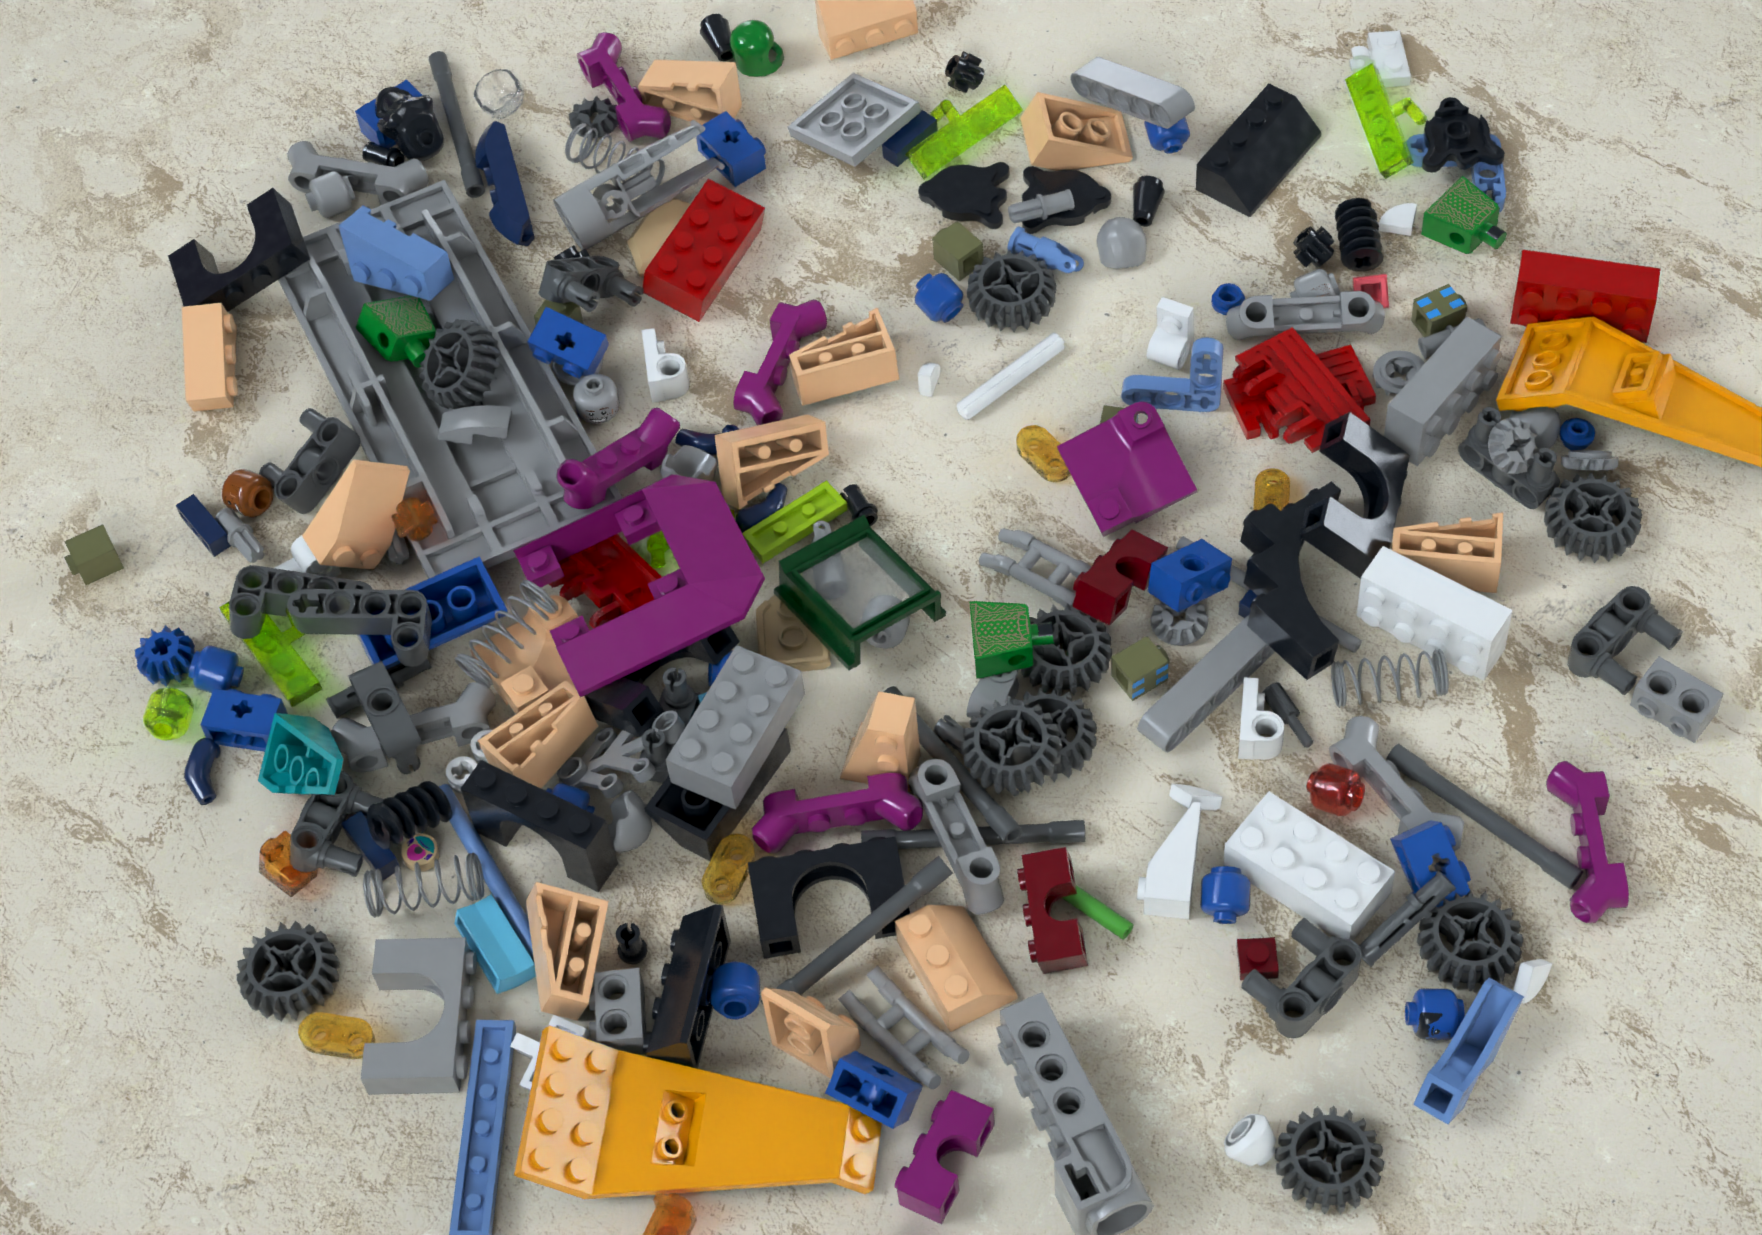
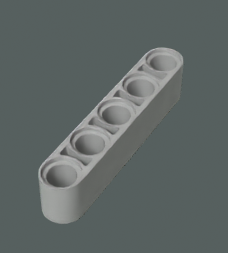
(1132, 92)
(1204, 687)

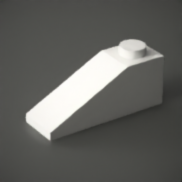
(1171, 870)

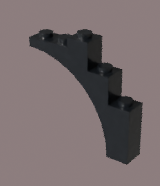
(1281, 609)

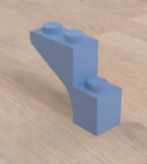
(1469, 1051)

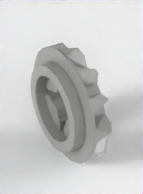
(1400, 361)
(1503, 436)
(1589, 460)
(1183, 632)

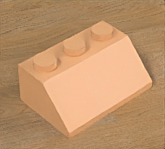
(863, 24)
(953, 963)

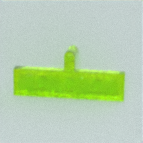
(1381, 121)
(962, 130)
(280, 660)

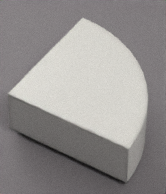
(1399, 219)
(928, 378)
(1188, 794)
(1531, 978)

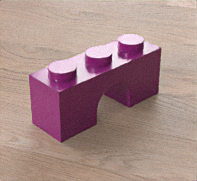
(956, 1126)

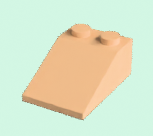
(1073, 134)
(356, 519)
(808, 1030)

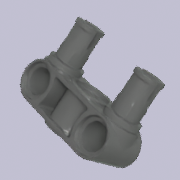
(586, 279)
(315, 463)
(1527, 487)
(1610, 633)
(676, 697)
(387, 715)
(321, 824)
(1316, 986)

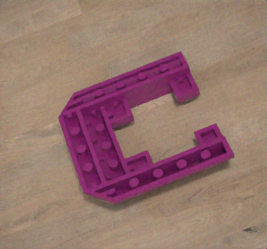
(702, 597)

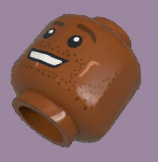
(247, 493)

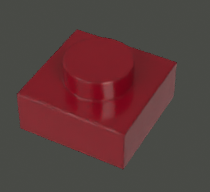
(1258, 955)

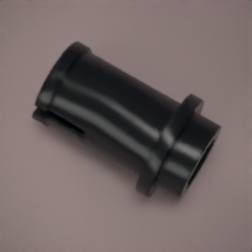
(382, 155)
(858, 504)
(631, 946)

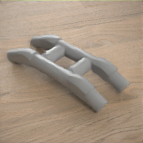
(1035, 550)
(902, 1007)

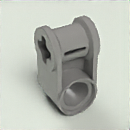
(992, 688)

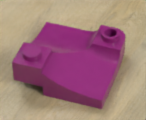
(1127, 468)

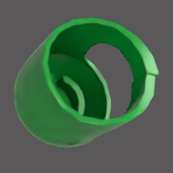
(751, 46)

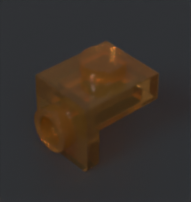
(276, 866)
(671, 1216)

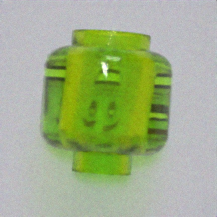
(168, 713)

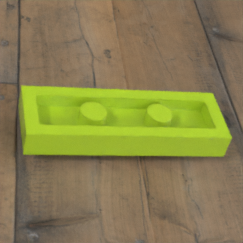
(794, 521)

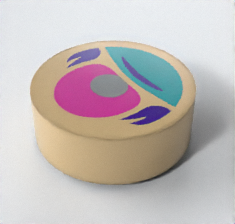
(420, 849)

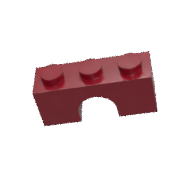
(1108, 583)
(1047, 878)

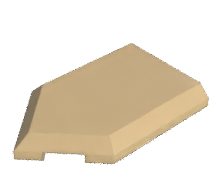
(654, 231)
(787, 638)

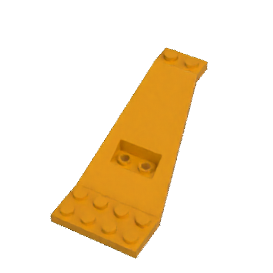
(1625, 380)
(605, 1116)

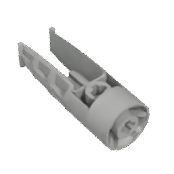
(587, 213)

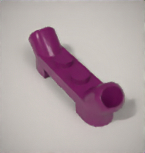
(632, 115)
(788, 325)
(646, 446)
(884, 799)
(1605, 883)

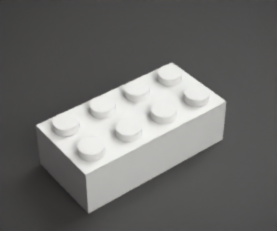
(1433, 612)
(1309, 868)

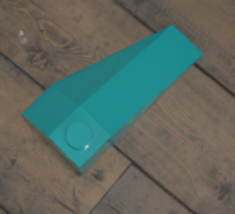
(300, 757)

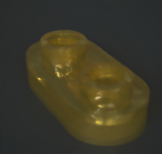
(1044, 456)
(1269, 493)
(726, 871)
(339, 1035)

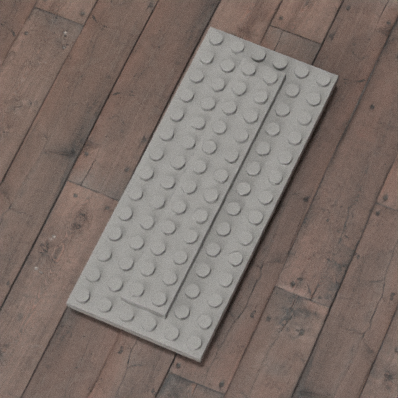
(483, 492)

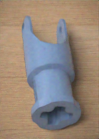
(1045, 249)

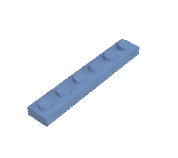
(483, 1128)

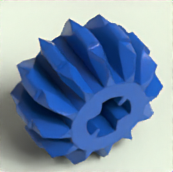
(165, 655)

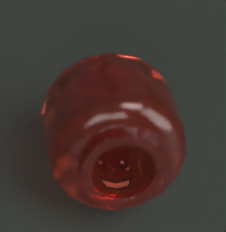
(1335, 789)

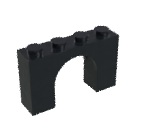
(275, 253)
(1380, 474)
(632, 704)
(505, 802)
(782, 880)

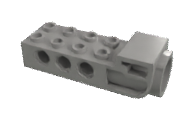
(1083, 1140)

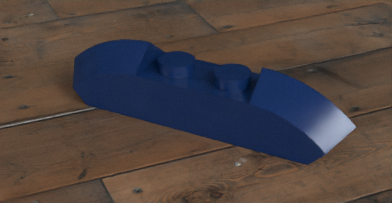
(509, 205)

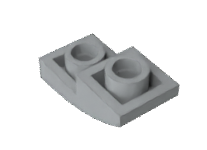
(486, 420)

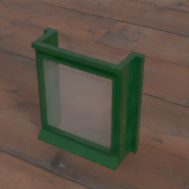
(852, 589)

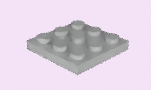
(854, 119)

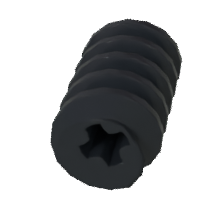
(1358, 235)
(408, 813)

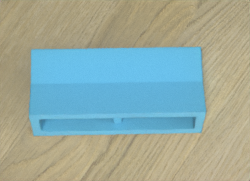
(495, 944)

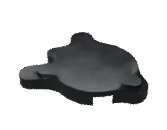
(1458, 138)
(968, 193)
(1086, 193)

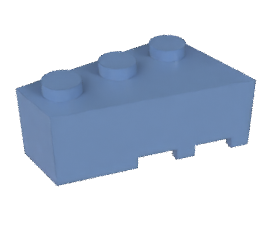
(392, 259)

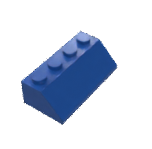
(458, 604)

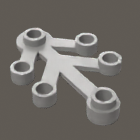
(618, 749)

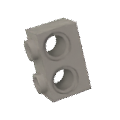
(1680, 693)
(623, 1012)

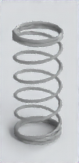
(583, 151)
(467, 663)
(1339, 685)
(476, 892)

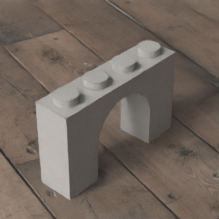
(437, 1059)

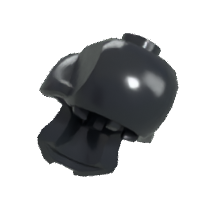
(409, 123)

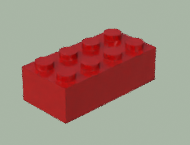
(703, 250)
(1577, 287)

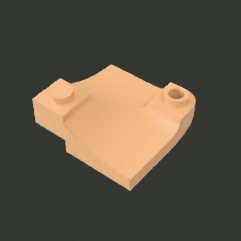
(535, 667)

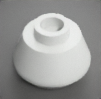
(1251, 1141)

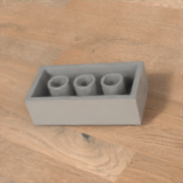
(1443, 390)
(735, 727)

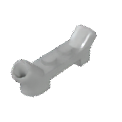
(364, 177)
(1306, 315)
(456, 719)
(1359, 753)
(968, 855)

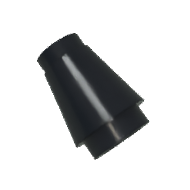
(717, 35)
(1146, 199)

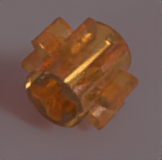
(414, 519)

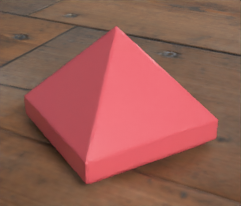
(1375, 286)

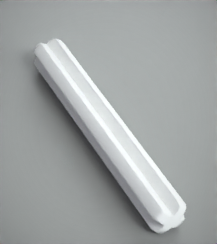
(1010, 376)

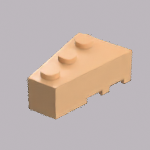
(692, 88)
(209, 356)
(846, 362)
(765, 454)
(1461, 551)
(541, 735)
(884, 740)
(565, 946)

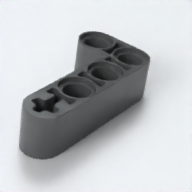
(267, 591)
(316, 609)

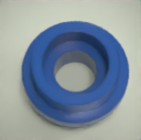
(1226, 293)
(1575, 440)

